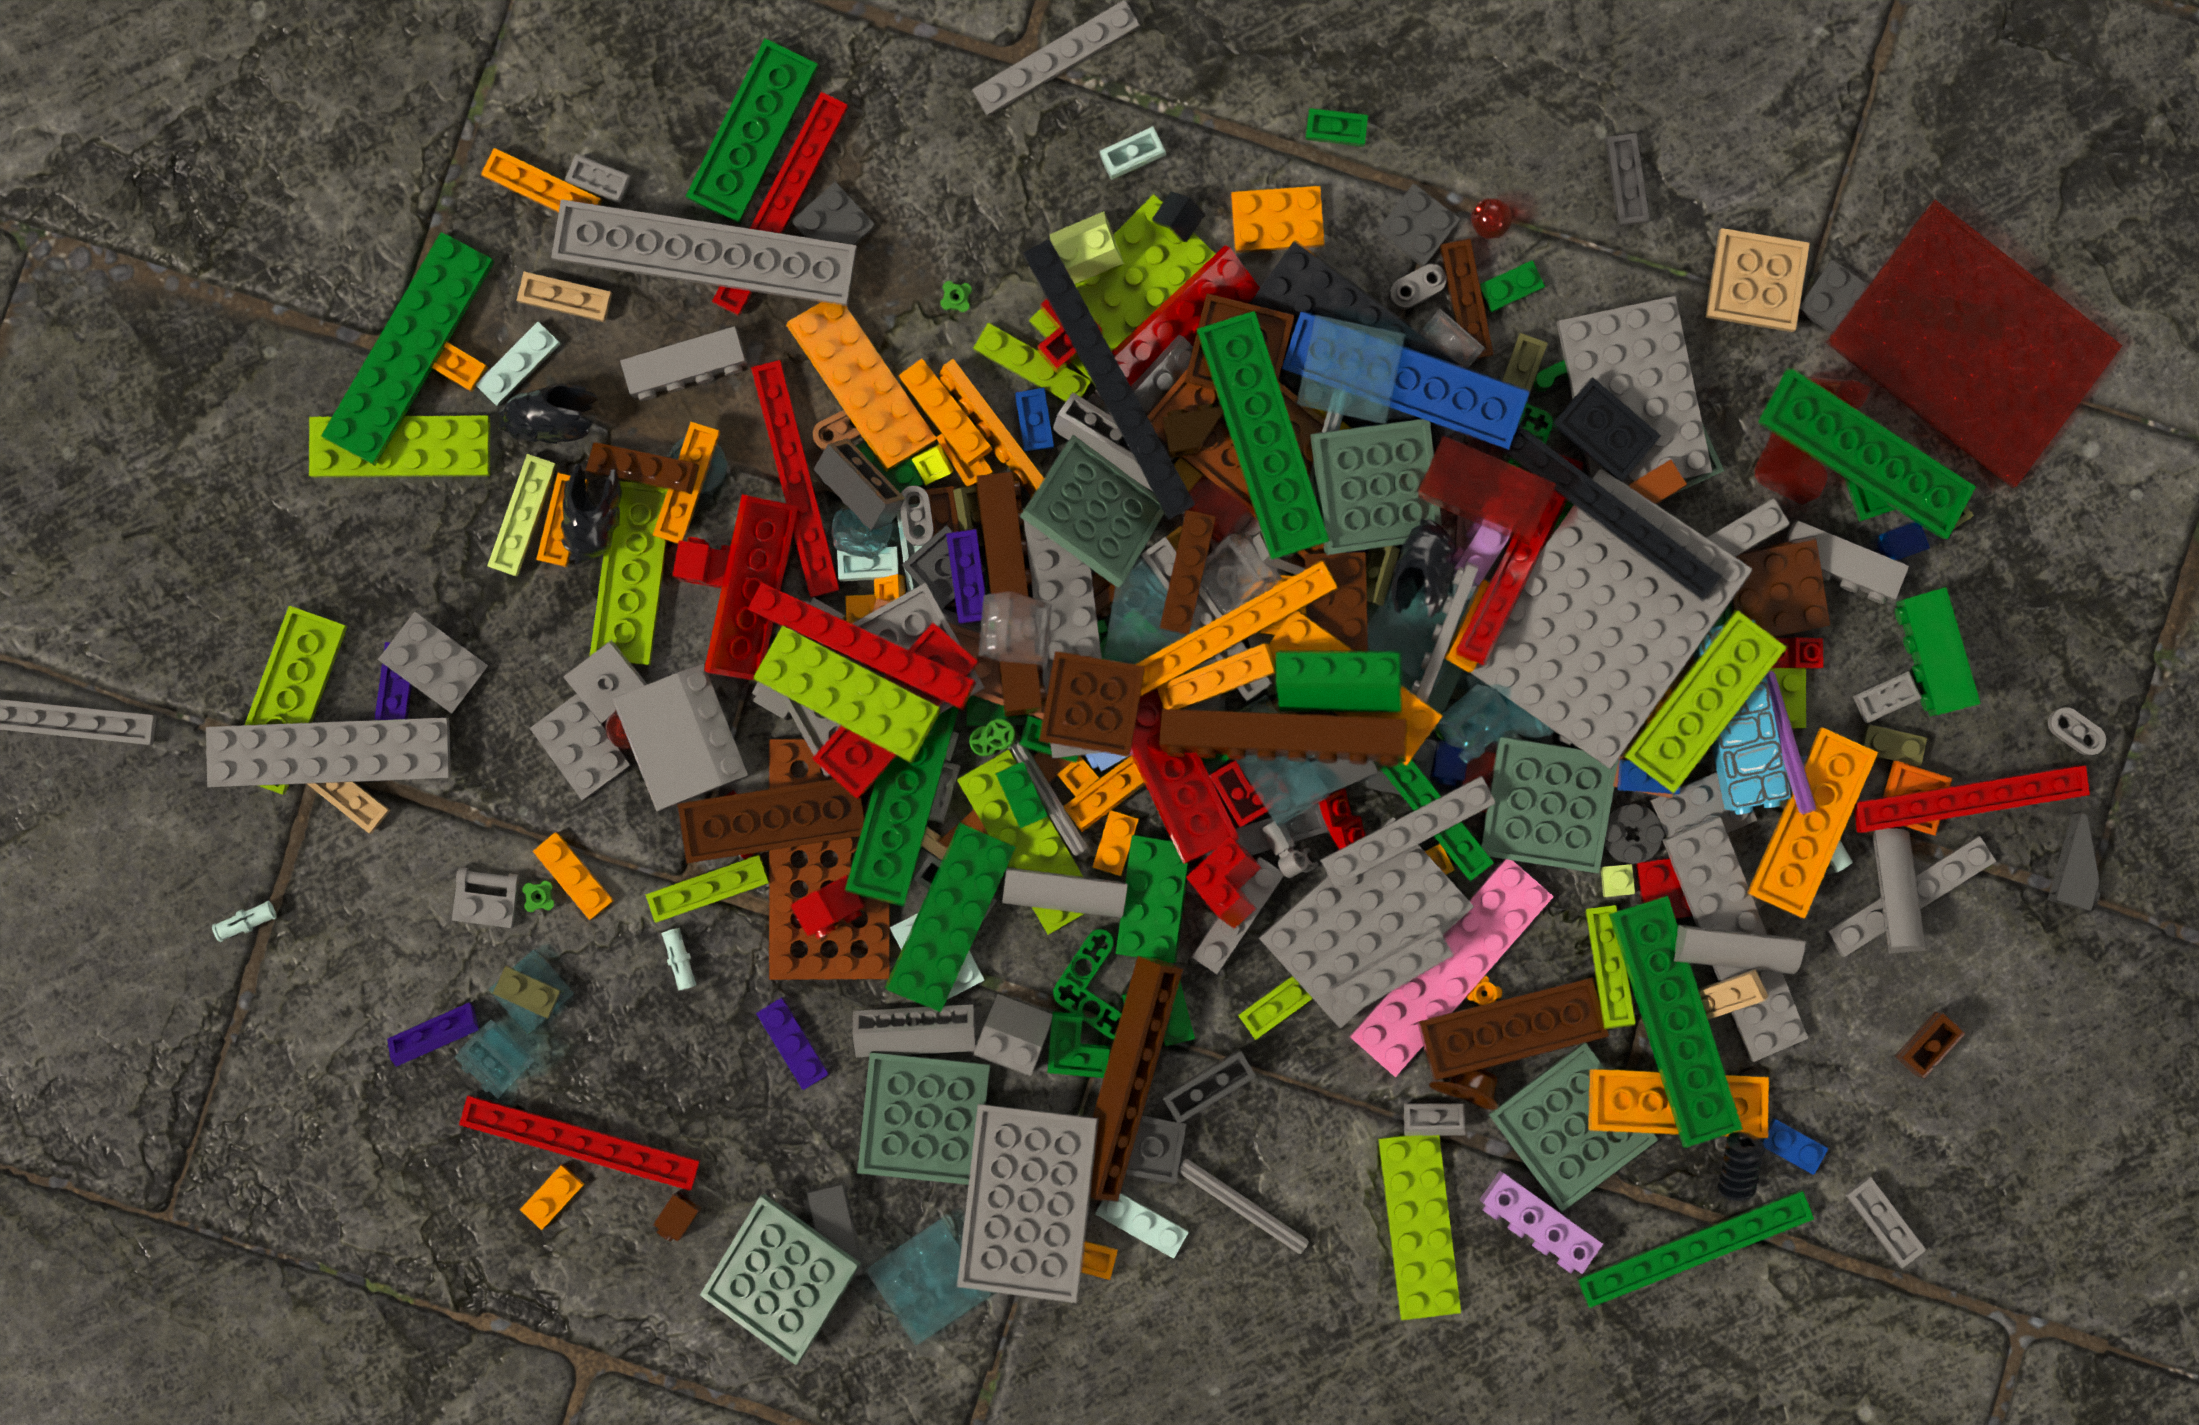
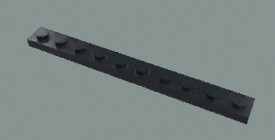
(1108, 379)
(1613, 514)

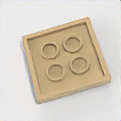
(1757, 280)

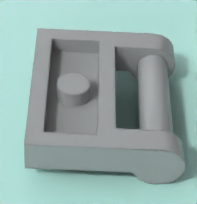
(485, 908)

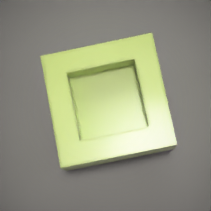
(1617, 880)

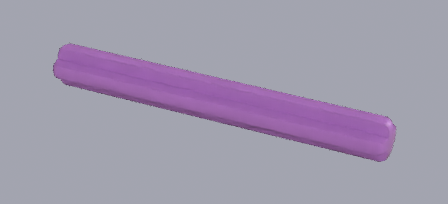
(1790, 750)

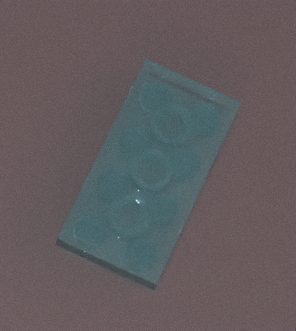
(1281, 784)

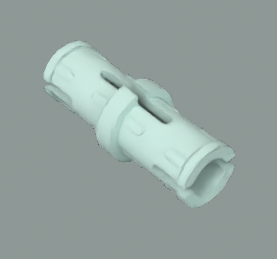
(244, 921)
(678, 959)

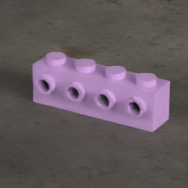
(1479, 549)
(1540, 1222)

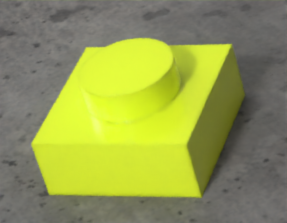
(932, 464)

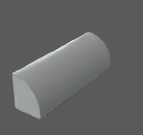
(1898, 890)
(1064, 892)
(1738, 949)
(914, 1030)

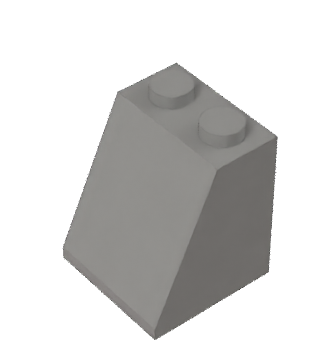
(1013, 1034)

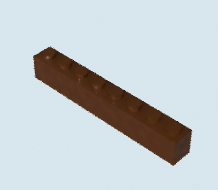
(1007, 573)
(1283, 736)
(1131, 1071)

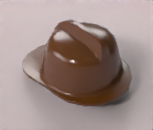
(1474, 1087)

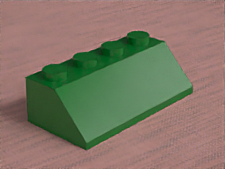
(1937, 652)
(1339, 680)

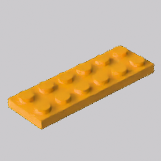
(861, 383)
(1304, 634)
(1806, 842)
(1640, 1105)

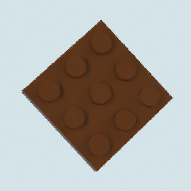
(1273, 324)
(1784, 588)
(1092, 703)

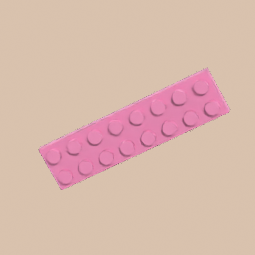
(1478, 940)

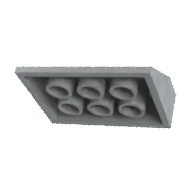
(680, 737)

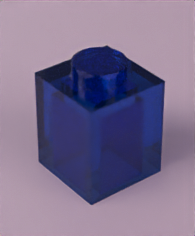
(1903, 541)
(1448, 764)

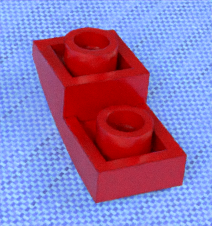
(1800, 653)
(1339, 820)

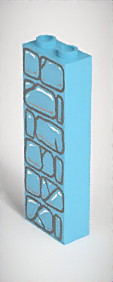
(1749, 751)

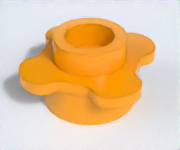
(1493, 992)

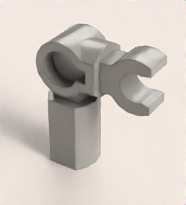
(1291, 861)

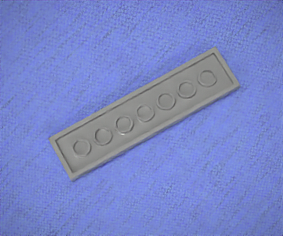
(1068, 586)
(328, 752)
(1720, 901)

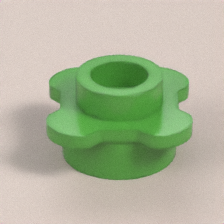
(950, 290)
(544, 890)

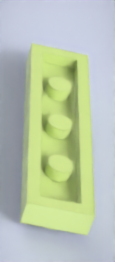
(522, 515)

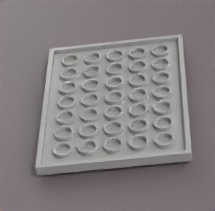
(1604, 628)

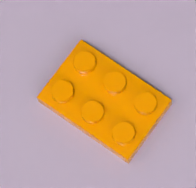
(1277, 218)

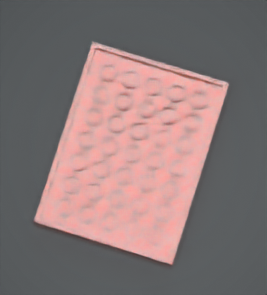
(1973, 343)

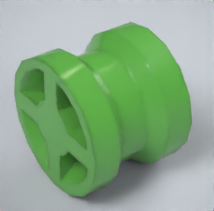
(993, 732)
(979, 744)

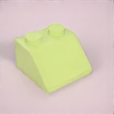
(1087, 247)

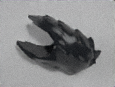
(548, 414)
(589, 527)
(1422, 562)

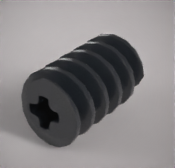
(1740, 1166)

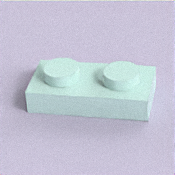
(861, 568)

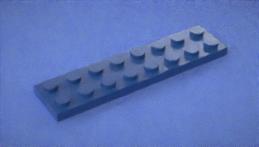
(1438, 391)

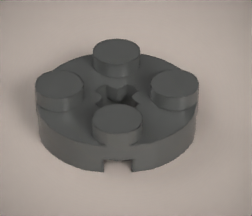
(1649, 834)

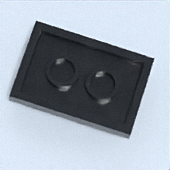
(1606, 429)

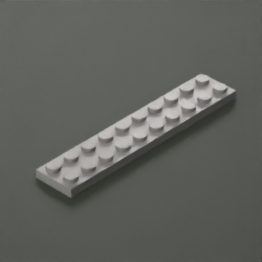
(704, 252)

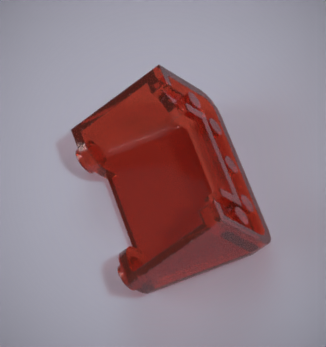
(1790, 469)

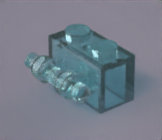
(1475, 721)
(493, 1059)

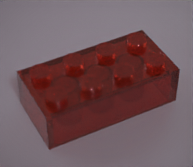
(1486, 490)

